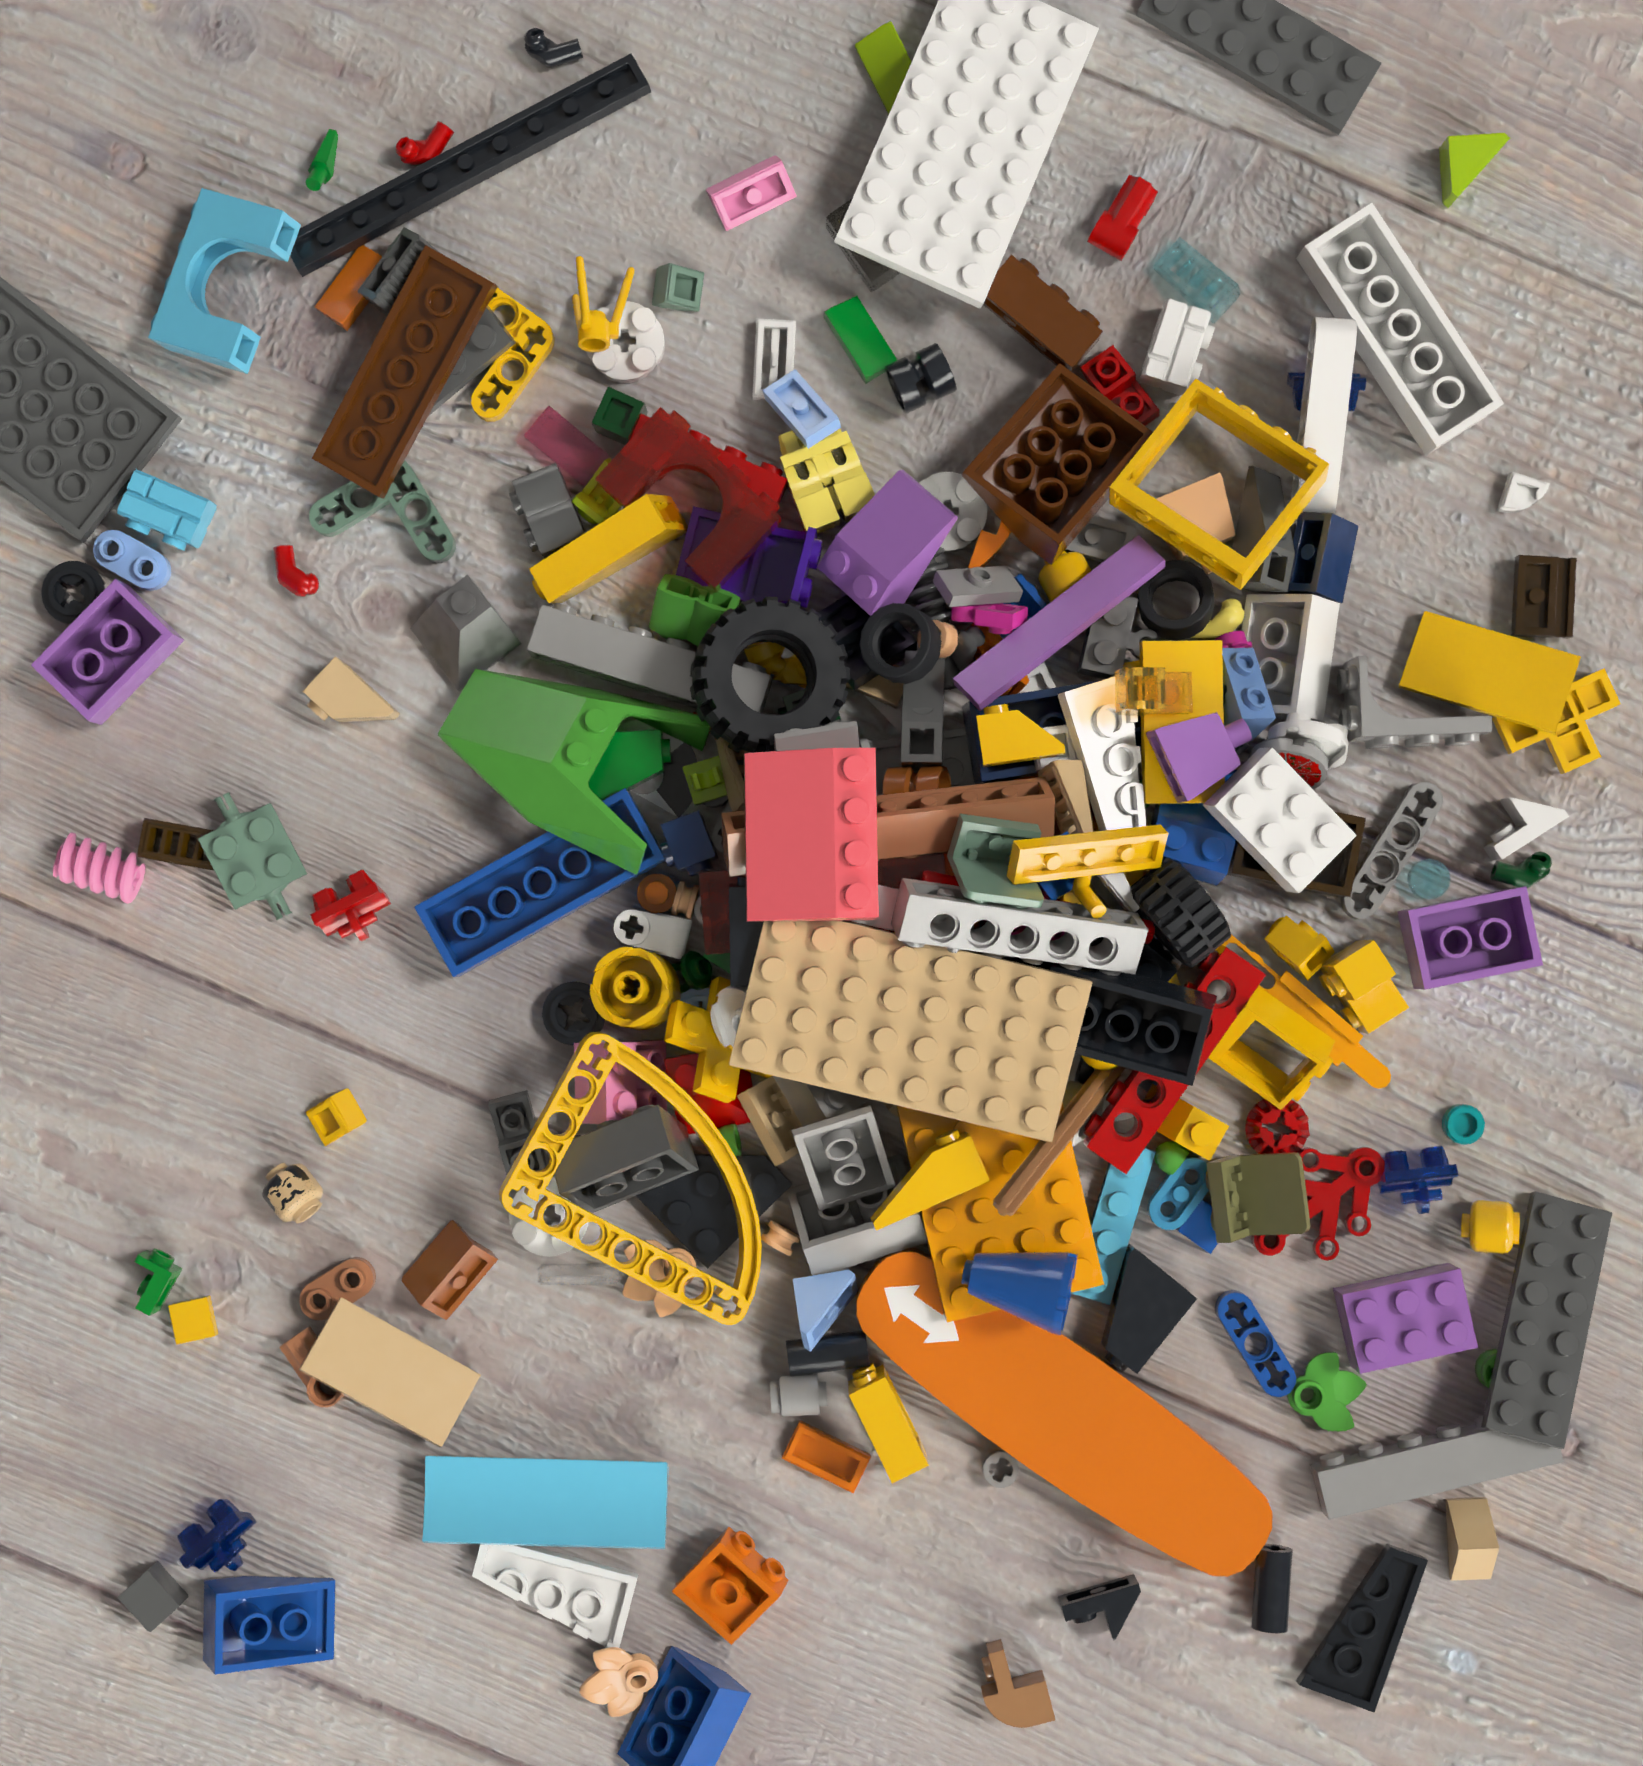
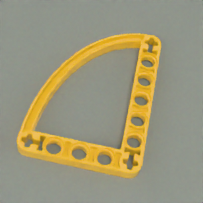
(610, 1234)

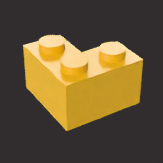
(1363, 985)

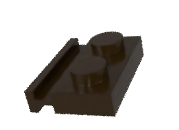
(1543, 596)

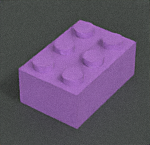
(107, 652)
(1470, 938)
(1405, 1318)

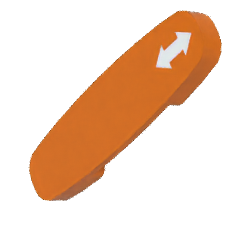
(1068, 1419)

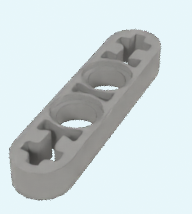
(1395, 853)

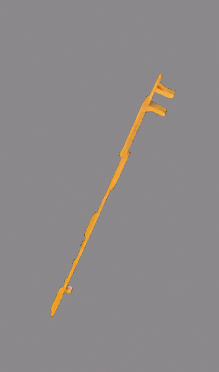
(1313, 1009)

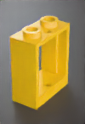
(1260, 1073)
(887, 1422)

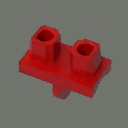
(351, 912)

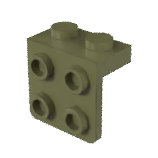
(1257, 1195)

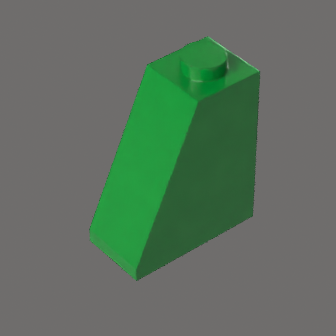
(630, 761)

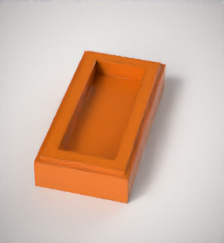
(826, 1456)

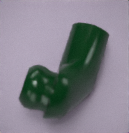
(1524, 874)

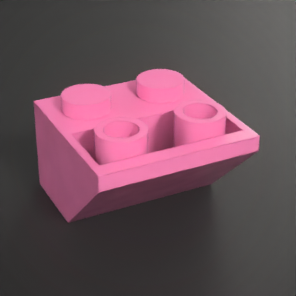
(622, 1089)

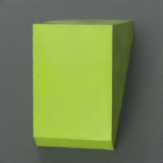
(1463, 159)

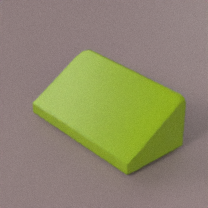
(884, 62)

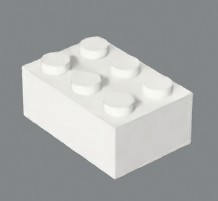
(1279, 820)

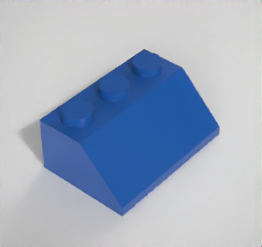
(685, 1715)

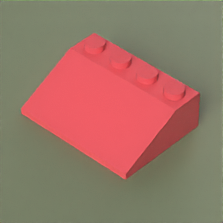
(811, 835)

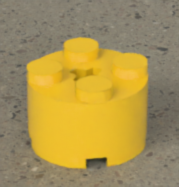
(615, 980)

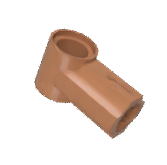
(296, 1352)

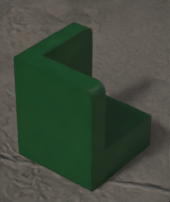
(618, 415)

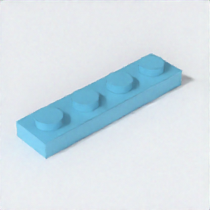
(1114, 1221)

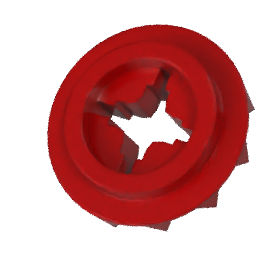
(1262, 1139)

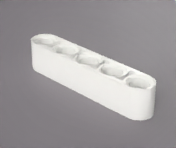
(1326, 402)

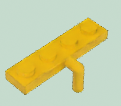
(1086, 855)

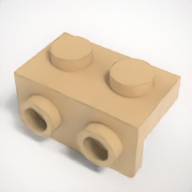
(771, 1119)

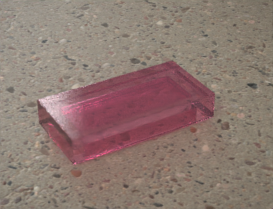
(566, 446)

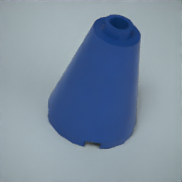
(1024, 1284)

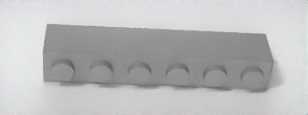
(631, 657)
(1422, 1467)

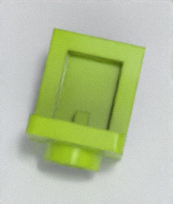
(594, 502)

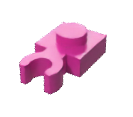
(998, 617)

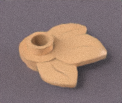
(658, 1270)
(616, 1680)

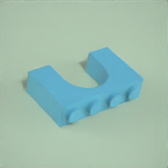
(216, 230)

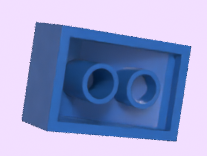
(1196, 839)
(267, 1622)

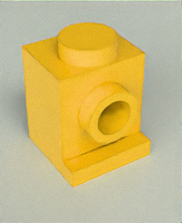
(1299, 946)

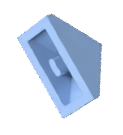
(821, 1301)

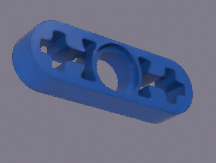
(1280, 1362)

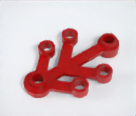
(1327, 1197)

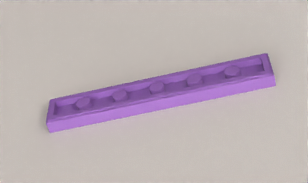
(1059, 622)

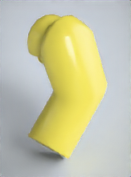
(1225, 621)

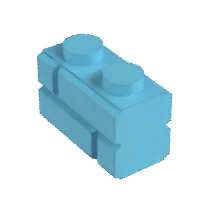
(166, 509)

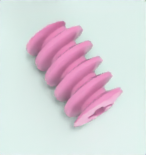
(98, 869)

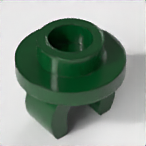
(695, 970)

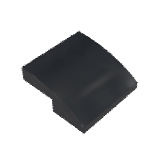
(848, 622)

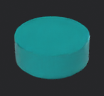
(1463, 1124)

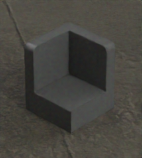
(153, 1596)

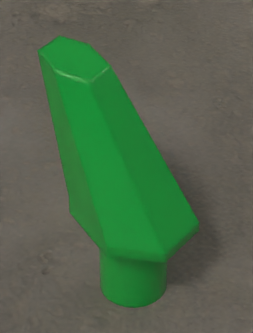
(323, 164)

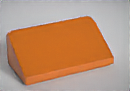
(341, 299)

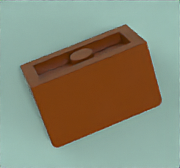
(448, 1270)

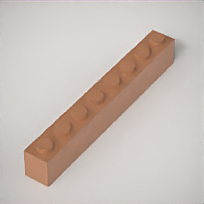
(926, 819)

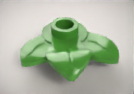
(1331, 1392)

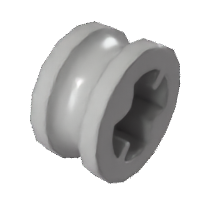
(1006, 1479)

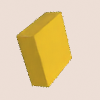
(193, 1319)

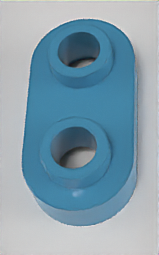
(1182, 1195)

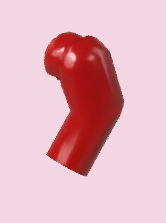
(420, 151)
(292, 577)

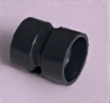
(928, 366)

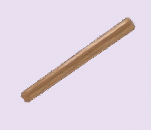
(1045, 1152)

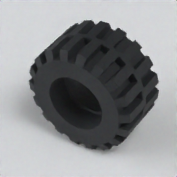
(1181, 912)

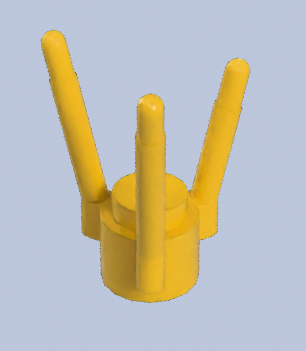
(592, 325)

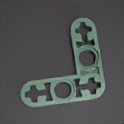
(410, 479)

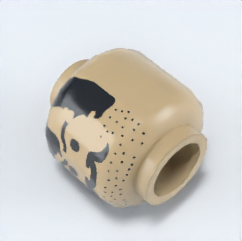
(292, 1192)

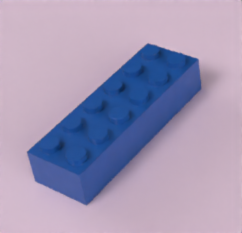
(527, 892)

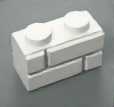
(1175, 347)

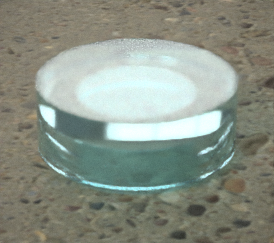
(1428, 879)

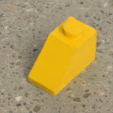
(1013, 737)
(1191, 1127)

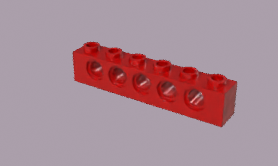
(1125, 1148)

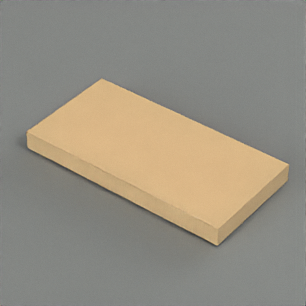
(390, 1372)

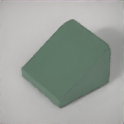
(677, 288)

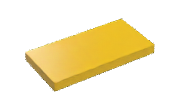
(1206, 664)
(1489, 672)

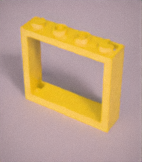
(1182, 533)

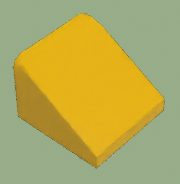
(336, 1116)

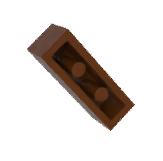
(1042, 314)

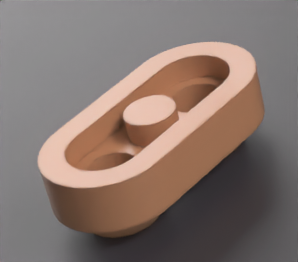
(335, 1285)

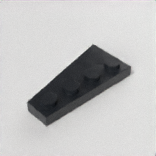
(1364, 1638)

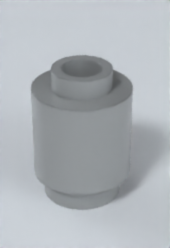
(798, 1395)

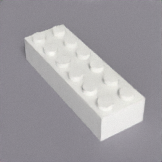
(1399, 329)

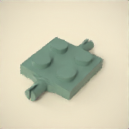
(252, 856)

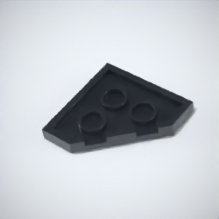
(701, 1208)

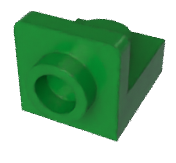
(156, 1287)

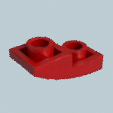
(1117, 382)

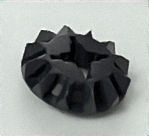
(55, 594)
(556, 1019)

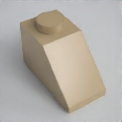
(346, 696)

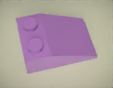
(888, 544)

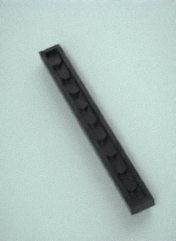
(468, 164)

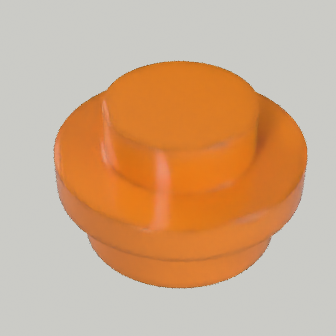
(656, 893)

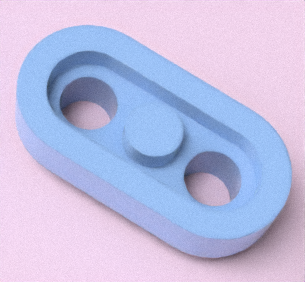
(131, 558)

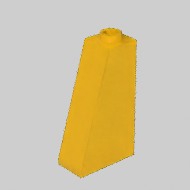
(608, 547)

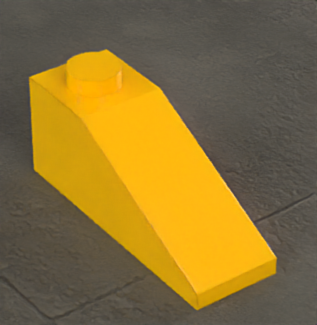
(937, 1176)

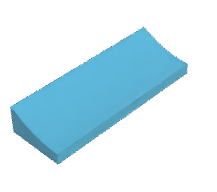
(545, 1502)

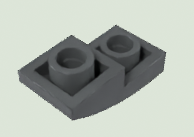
(513, 1123)

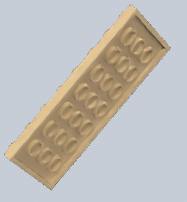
(911, 1024)

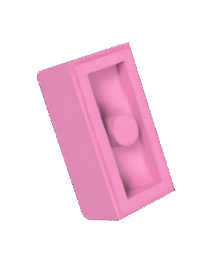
(751, 192)

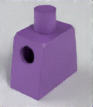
(1197, 752)

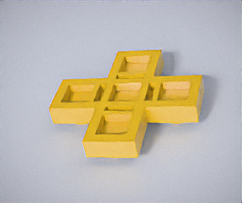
(1572, 742)
(693, 1030)

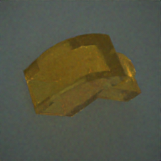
(1152, 691)

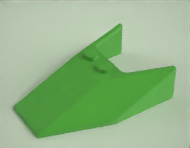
(542, 746)

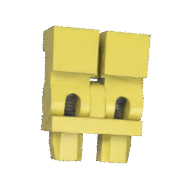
(817, 504)

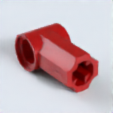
(1119, 224)

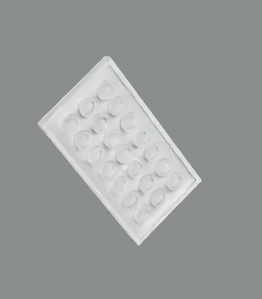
(966, 141)

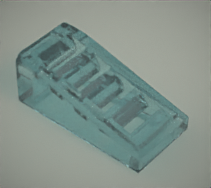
(1221, 303)

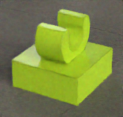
(705, 780)

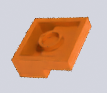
(731, 1584)

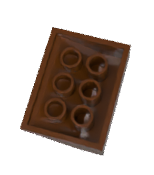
(1055, 462)

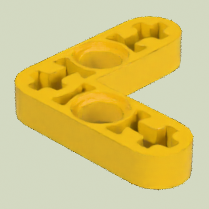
(519, 328)

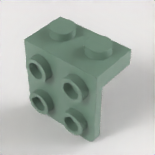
(981, 861)

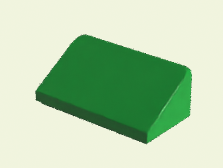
(859, 338)

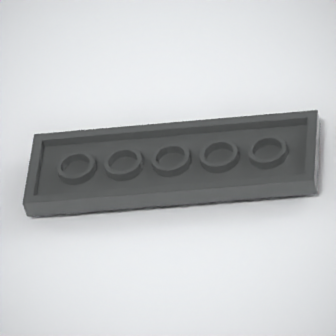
(1272, 51)
(1547, 1320)

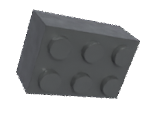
(625, 1159)

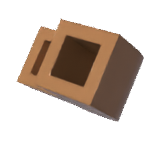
(1015, 1700)

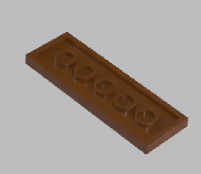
(404, 371)

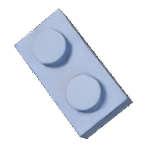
(801, 408)

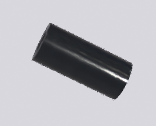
(830, 1354)
(1272, 1589)

